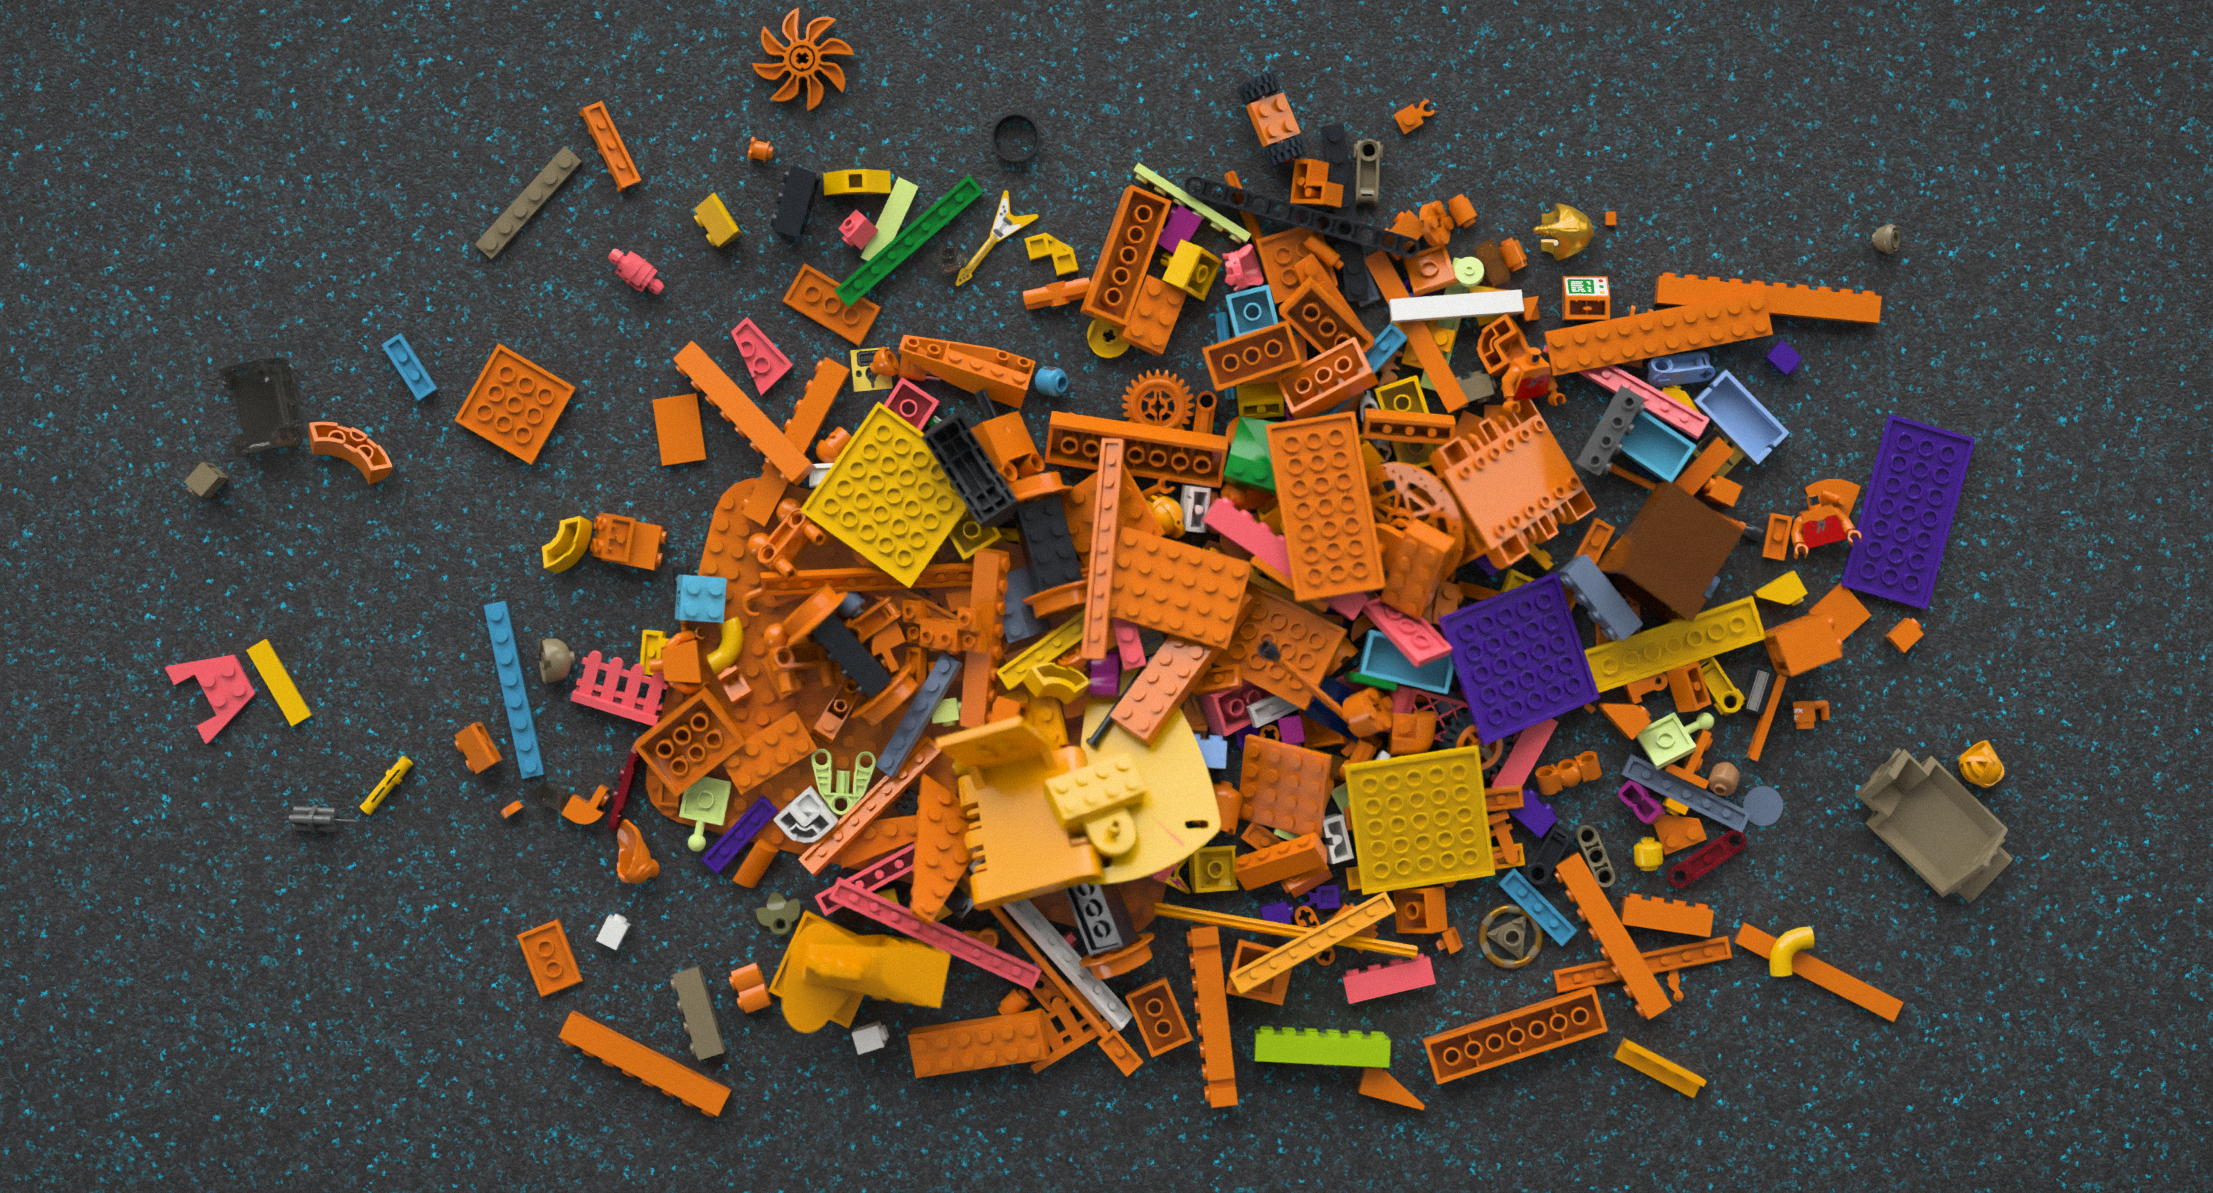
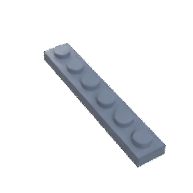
(919, 714)
(1686, 793)

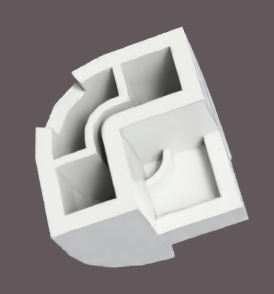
(806, 817)

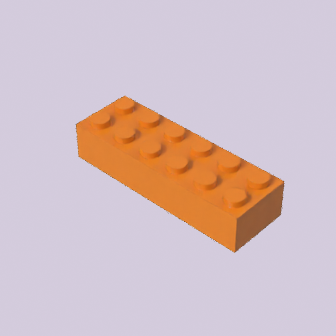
(1125, 256)
(979, 1043)

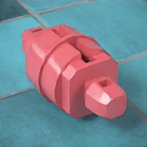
(636, 271)

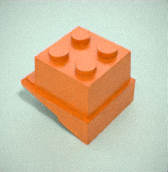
(1269, 991)

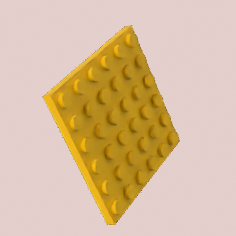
(888, 497)
(1419, 819)

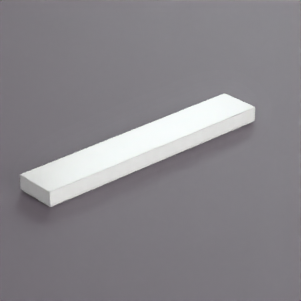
(1456, 306)

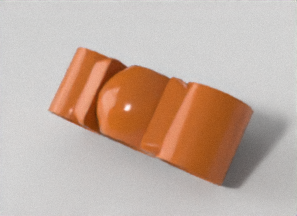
(1568, 773)

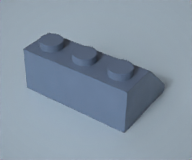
(1019, 618)

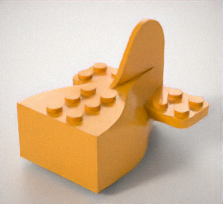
(831, 967)

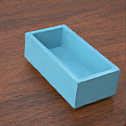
(1656, 447)
(1387, 662)

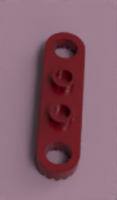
(621, 796)
(1706, 858)

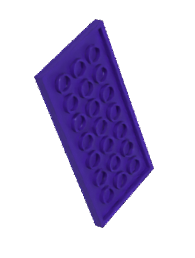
(1907, 511)

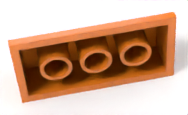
(1327, 380)

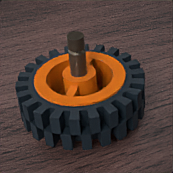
(1464, 734)

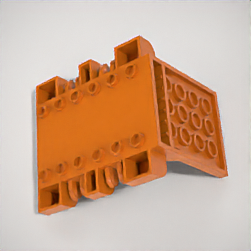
(1507, 485)

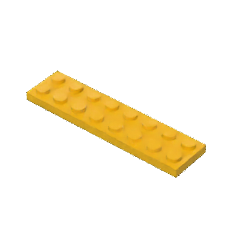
(1675, 644)

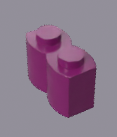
(1105, 677)
(1645, 808)

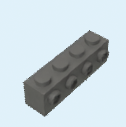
(1610, 431)

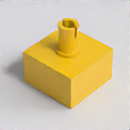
(1191, 269)

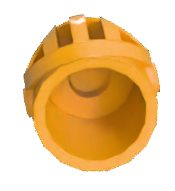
(1168, 514)
(1981, 765)

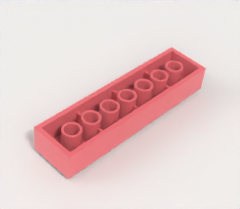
(1259, 541)

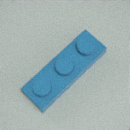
(409, 366)

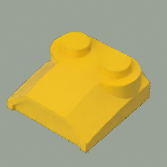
(1213, 869)

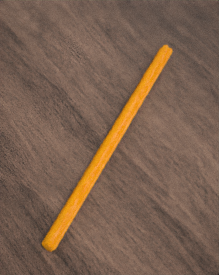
(1279, 929)

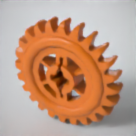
(1158, 384)

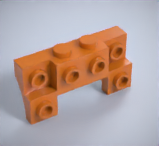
(945, 634)

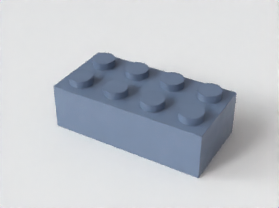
(1599, 598)

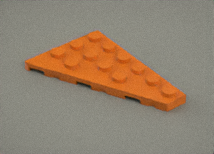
(938, 848)

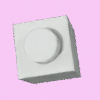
(613, 931)

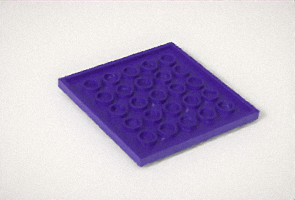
(1518, 658)

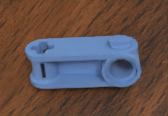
(1680, 369)

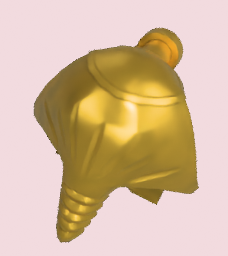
(1569, 227)

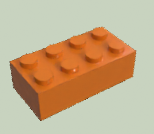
(1322, 318)
(1251, 356)
(770, 752)

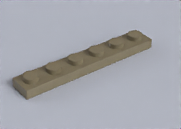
(528, 203)

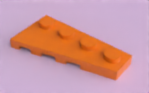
(878, 838)

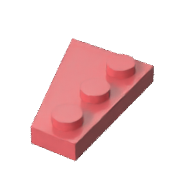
(761, 355)

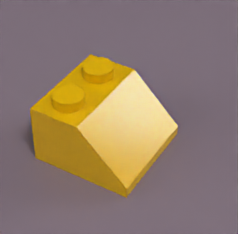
(717, 221)

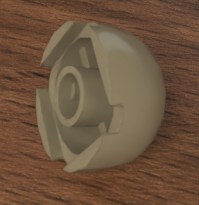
(555, 659)

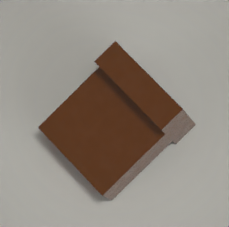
(1670, 553)

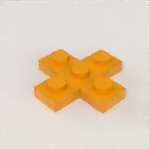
(1443, 337)

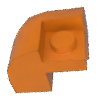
(1500, 344)
(1411, 733)

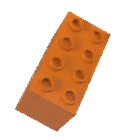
(1802, 644)

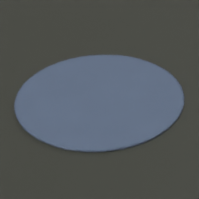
(1764, 805)

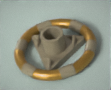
(1510, 936)

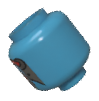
(1051, 381)

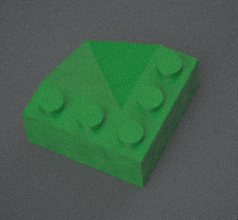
(1250, 457)

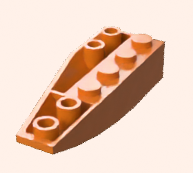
(972, 367)

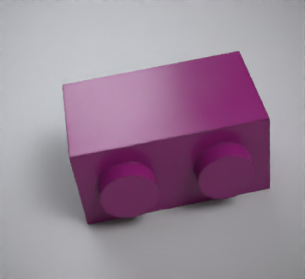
(1181, 226)
(1291, 729)

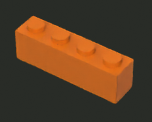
(1408, 426)
(1280, 861)
(1666, 916)

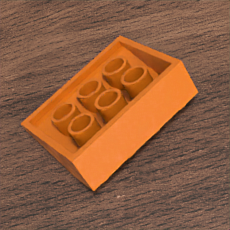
(689, 741)

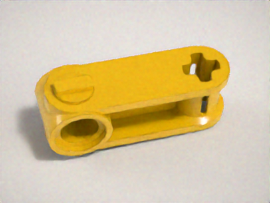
(1720, 686)

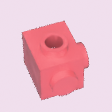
(857, 230)

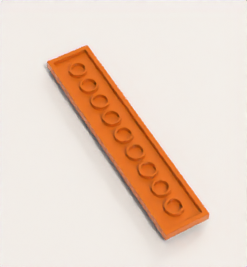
(1658, 333)

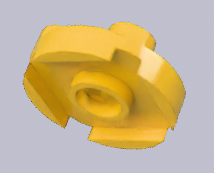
(1099, 345)

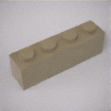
(699, 1013)

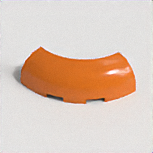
(351, 445)

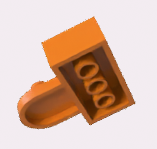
(1414, 565)

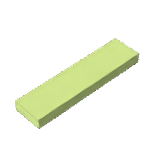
(891, 217)

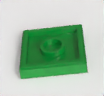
(1370, 681)

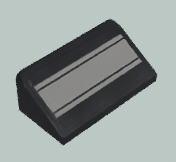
(1758, 690)

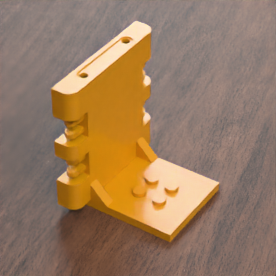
(1016, 826)

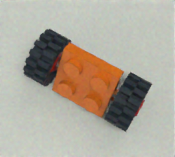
(1272, 119)

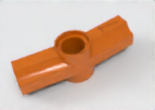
(1056, 293)

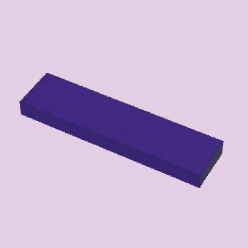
(739, 834)

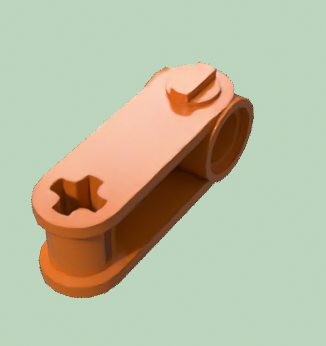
(874, 619)

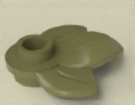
(777, 910)

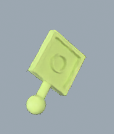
(1670, 740)
(707, 803)

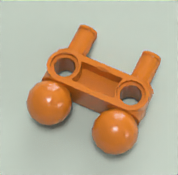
(787, 539)
(796, 658)

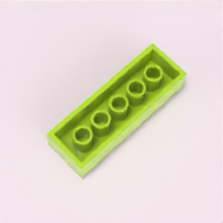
(1321, 1048)

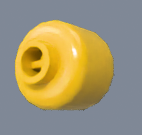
(1648, 854)

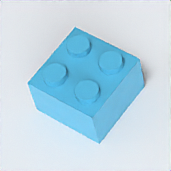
(1251, 310)
(700, 598)

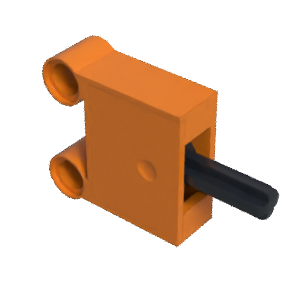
(1007, 441)

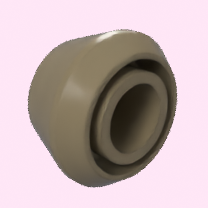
(1887, 239)

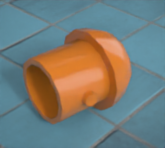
(831, 448)

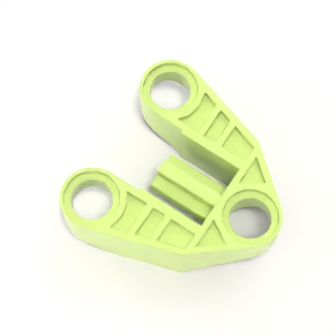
(824, 780)

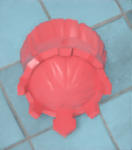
(1243, 268)

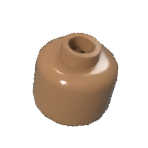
(1724, 779)

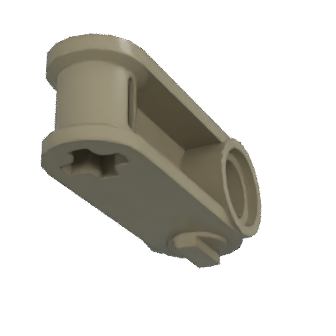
(1367, 172)

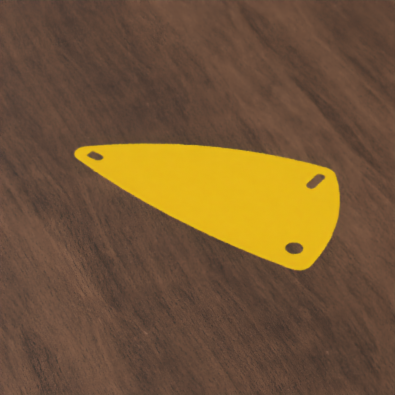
(1175, 787)

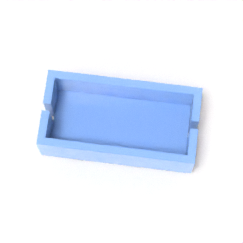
(1740, 417)

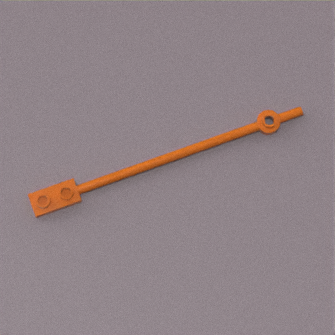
(1111, 1041)

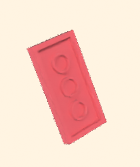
(1412, 637)

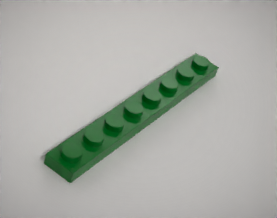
(908, 241)

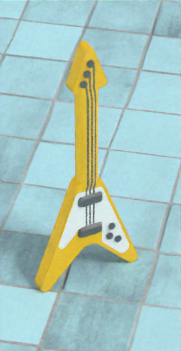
(1003, 226)

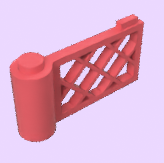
(1404, 698)

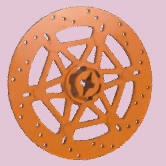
(1407, 516)

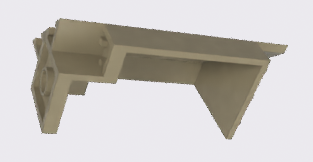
(1935, 825)

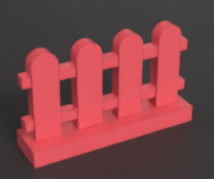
(606, 701)

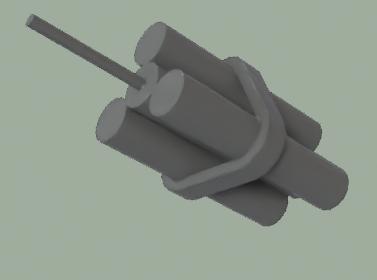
(314, 819)

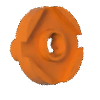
(1436, 223)

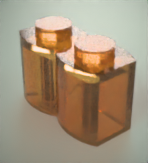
(1495, 269)

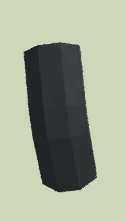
(971, 471)

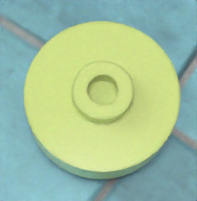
(1469, 271)

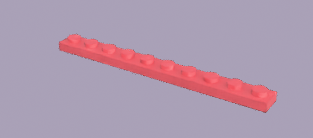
(935, 934)

